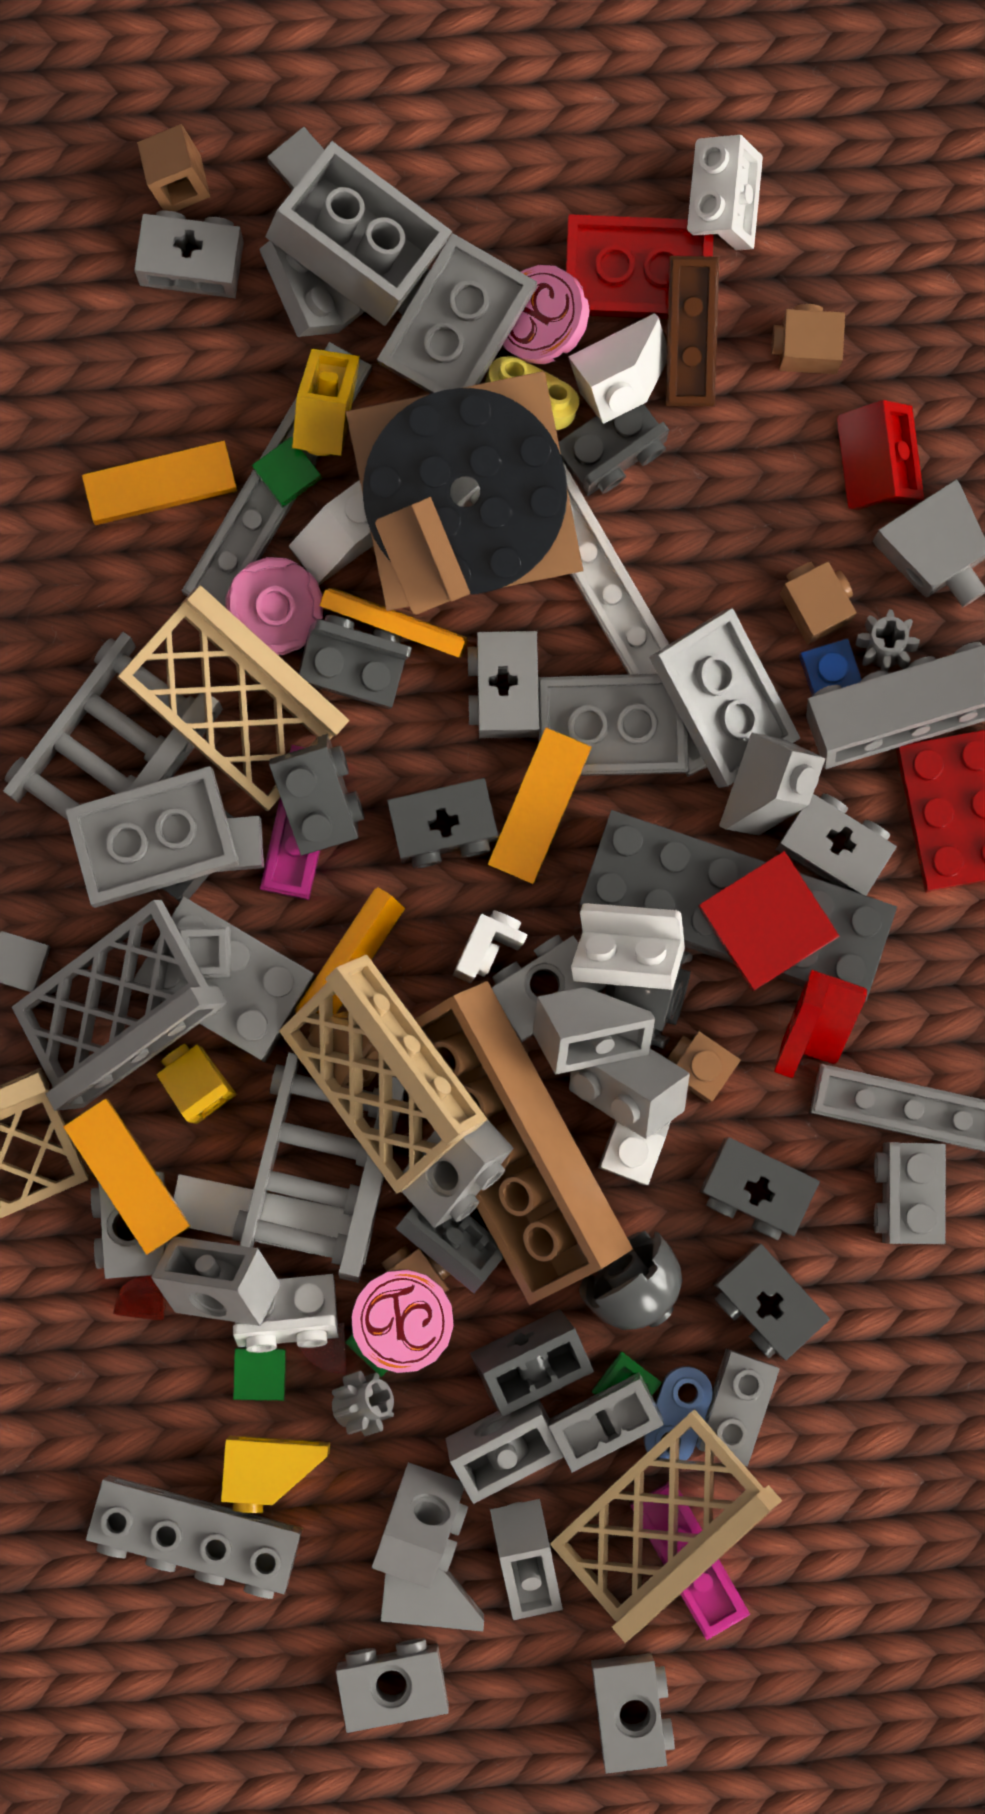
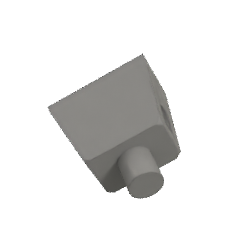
(937, 545)

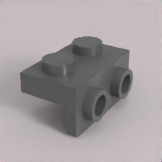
(317, 796)

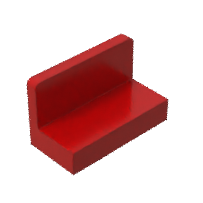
(880, 455)
(820, 1022)

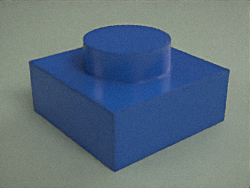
(830, 666)

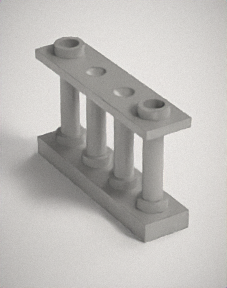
(161, 753)
(356, 1201)

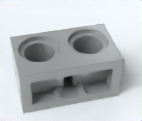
(605, 1422)

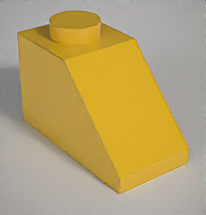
(323, 402)
(194, 1083)
(265, 1469)

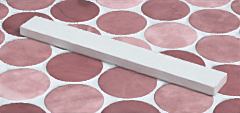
(617, 601)

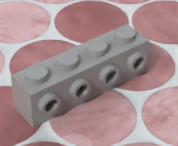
(899, 706)
(193, 1535)

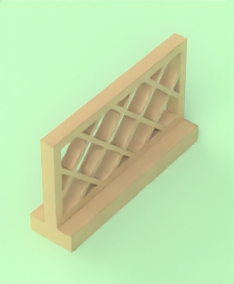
(255, 660)
(402, 1053)
(14, 1098)
(691, 1560)

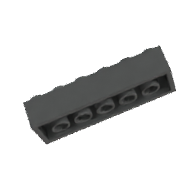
(673, 871)

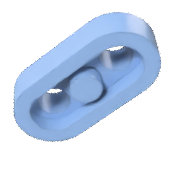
(675, 1410)

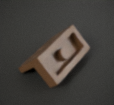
(422, 556)

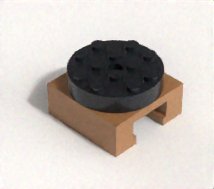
(505, 442)

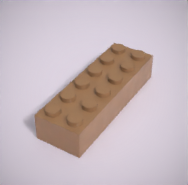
(547, 1202)

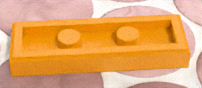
(159, 482)
(394, 622)
(539, 805)
(360, 939)
(127, 1176)

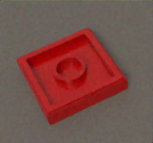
(768, 921)

